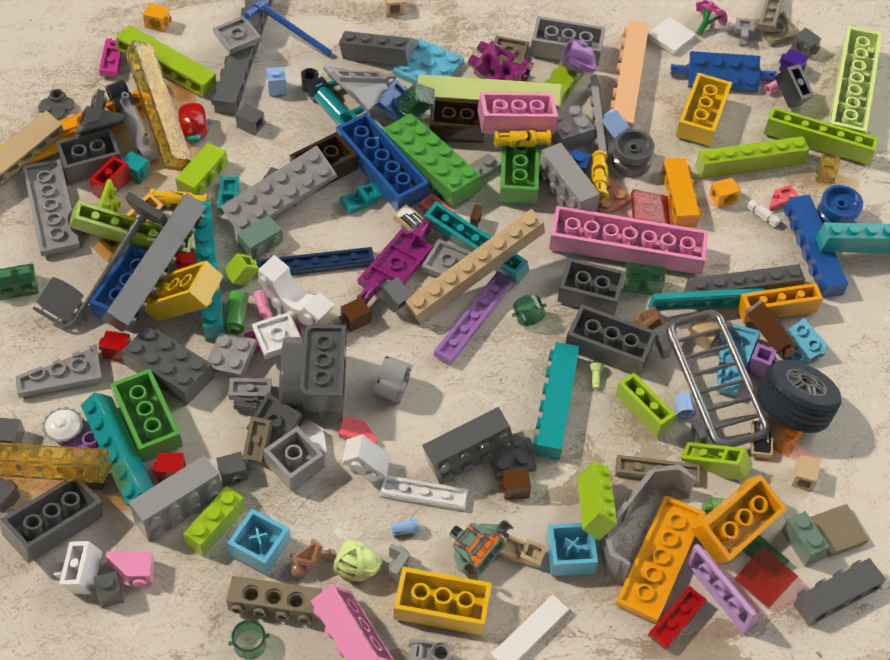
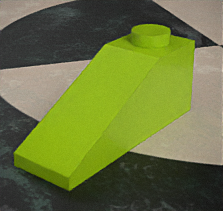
(718, 459)

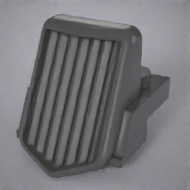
(95, 118)

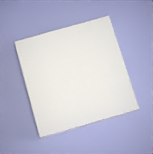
(671, 35)
(272, 332)

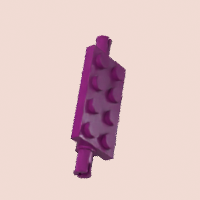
(398, 259)

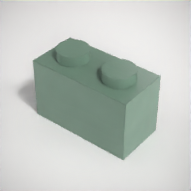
(260, 237)
(805, 538)

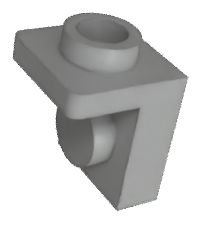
(400, 559)

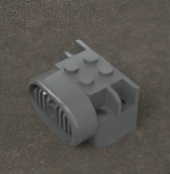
(314, 370)

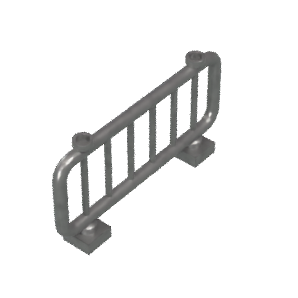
(700, 431)

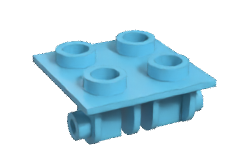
(808, 341)

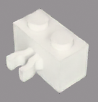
(366, 458)
(79, 567)

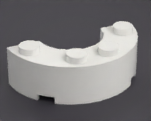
(288, 296)

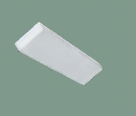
(424, 493)
(531, 630)

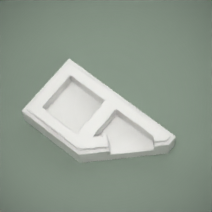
(315, 434)

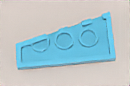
(745, 341)

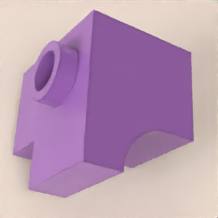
(761, 360)

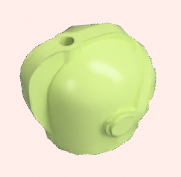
(357, 562)

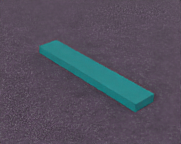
(698, 299)

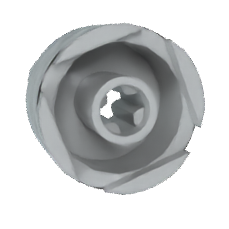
(392, 379)

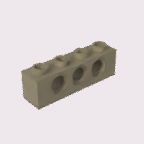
(265, 591)

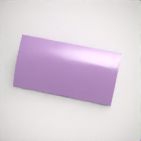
(722, 590)

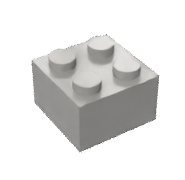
(573, 128)
(294, 458)

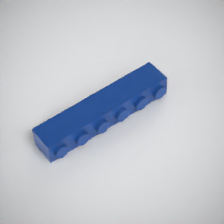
(821, 265)

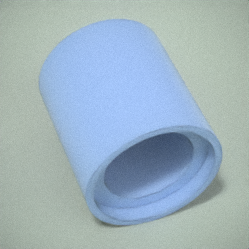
(684, 405)

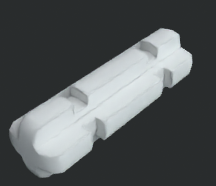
(763, 213)

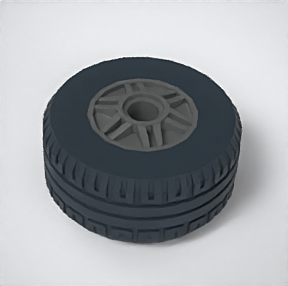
(799, 396)

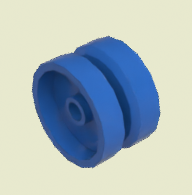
(840, 205)

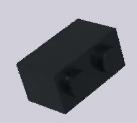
(794, 86)

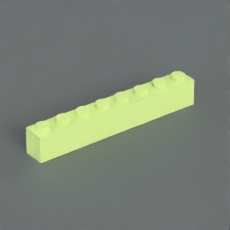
(470, 88)

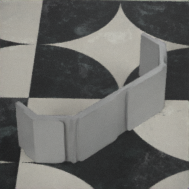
(662, 478)

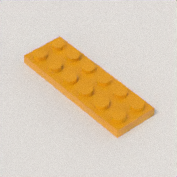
(659, 559)

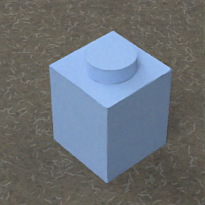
(276, 81)
(615, 122)

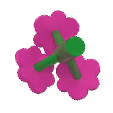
(706, 8)

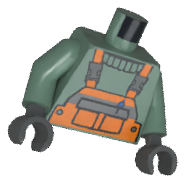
(478, 545)

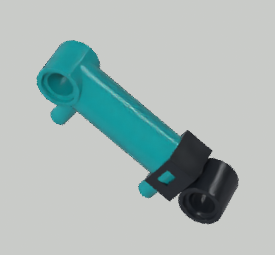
(319, 91)

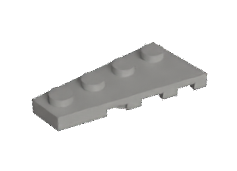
(75, 371)

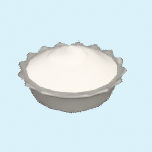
(62, 425)

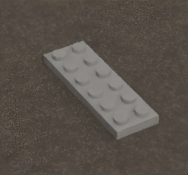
(280, 189)
(50, 207)

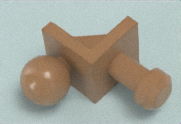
(649, 318)
(310, 557)

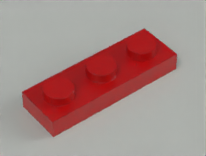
(677, 617)

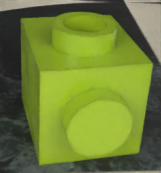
(241, 269)

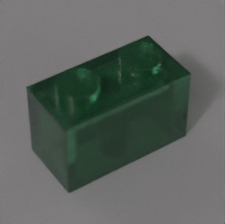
(415, 100)
(643, 279)
(18, 281)

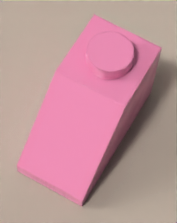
(133, 566)

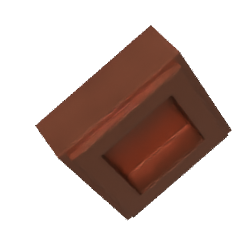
(476, 215)

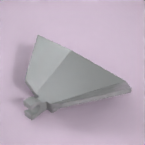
(363, 86)

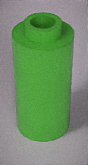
(236, 312)

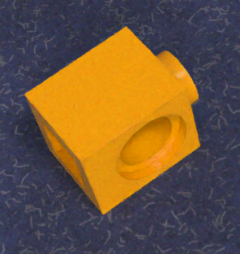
(157, 17)
(724, 192)

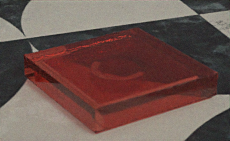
(650, 206)
(766, 577)

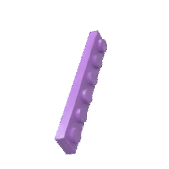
(473, 318)

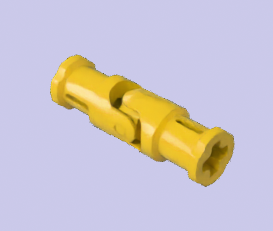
(519, 138)
(599, 174)
(171, 199)

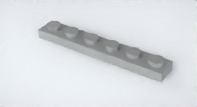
(597, 115)

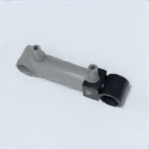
(125, 104)

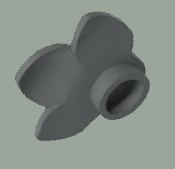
(56, 104)

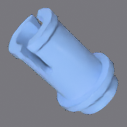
(405, 527)

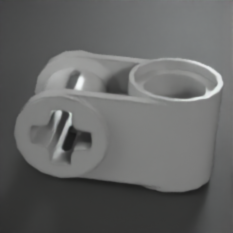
(428, 650)

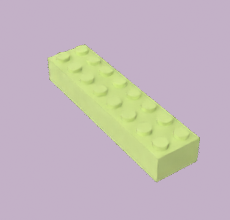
(855, 79)

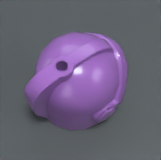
(579, 58)

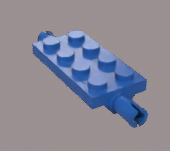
(739, 69)

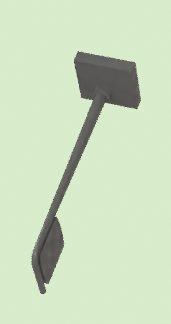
(62, 298)

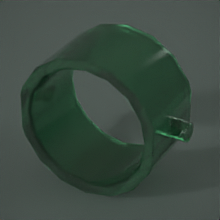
(529, 310)
(249, 653)

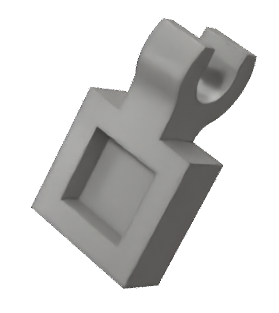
(745, 28)

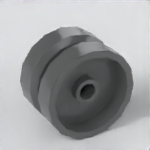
(632, 152)

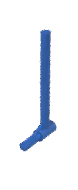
(262, 6)

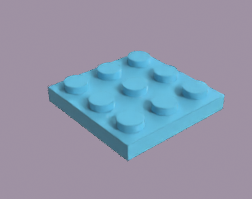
(429, 60)

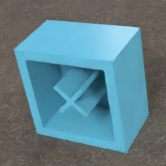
(259, 541)
(571, 550)

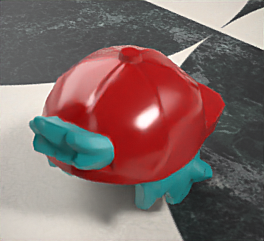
(193, 122)

